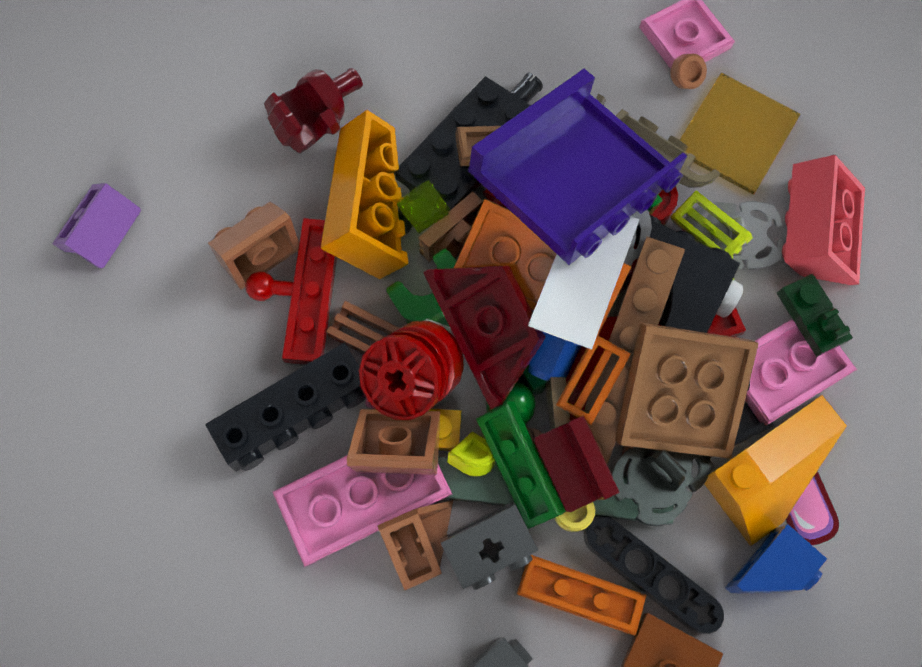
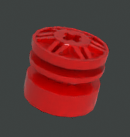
(411, 370)

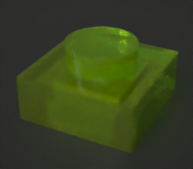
(423, 206)

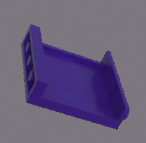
(572, 169)

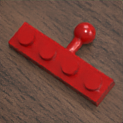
(309, 295)

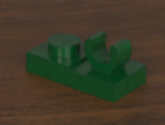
(814, 315)

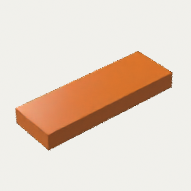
(582, 595)

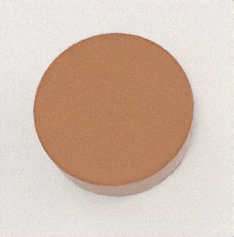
(688, 71)

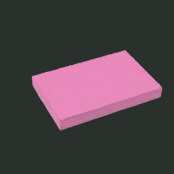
(790, 373)

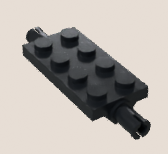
(438, 154)

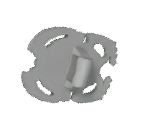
(754, 225)

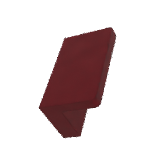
(575, 464)

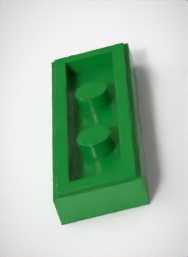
(520, 465)

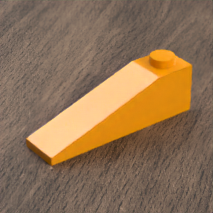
(772, 473)

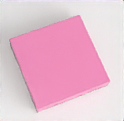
(686, 29)

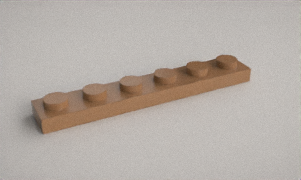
(642, 304)

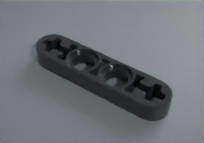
(655, 570)

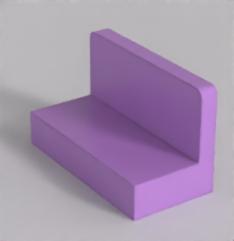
(98, 225)

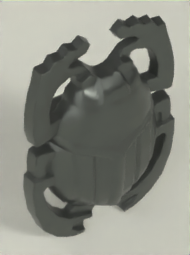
(659, 481)

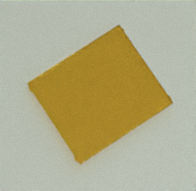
(738, 132)

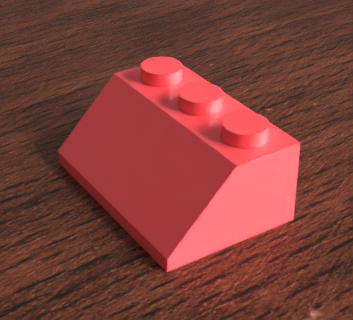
(824, 221)

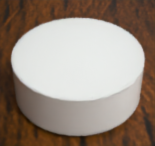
(731, 299)

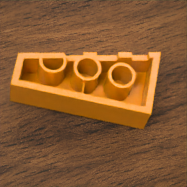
(363, 199)

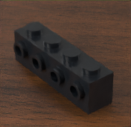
(287, 409)

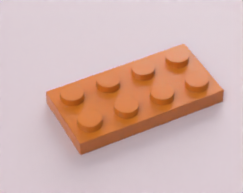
(504, 240)

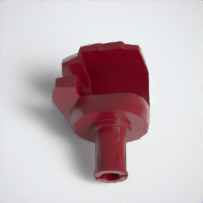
(311, 108)

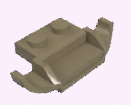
(667, 148)

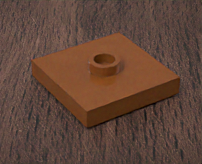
(666, 646)

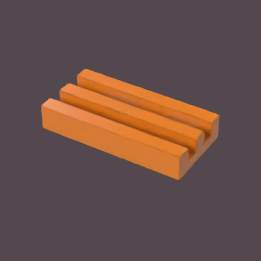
(576, 409)

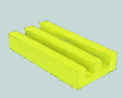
(733, 246)

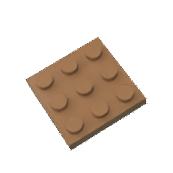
(685, 391)

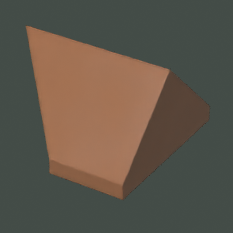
(415, 542)

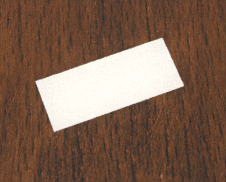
(579, 293)

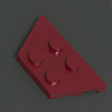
(488, 324)

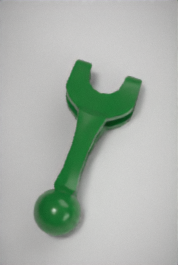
(426, 307)

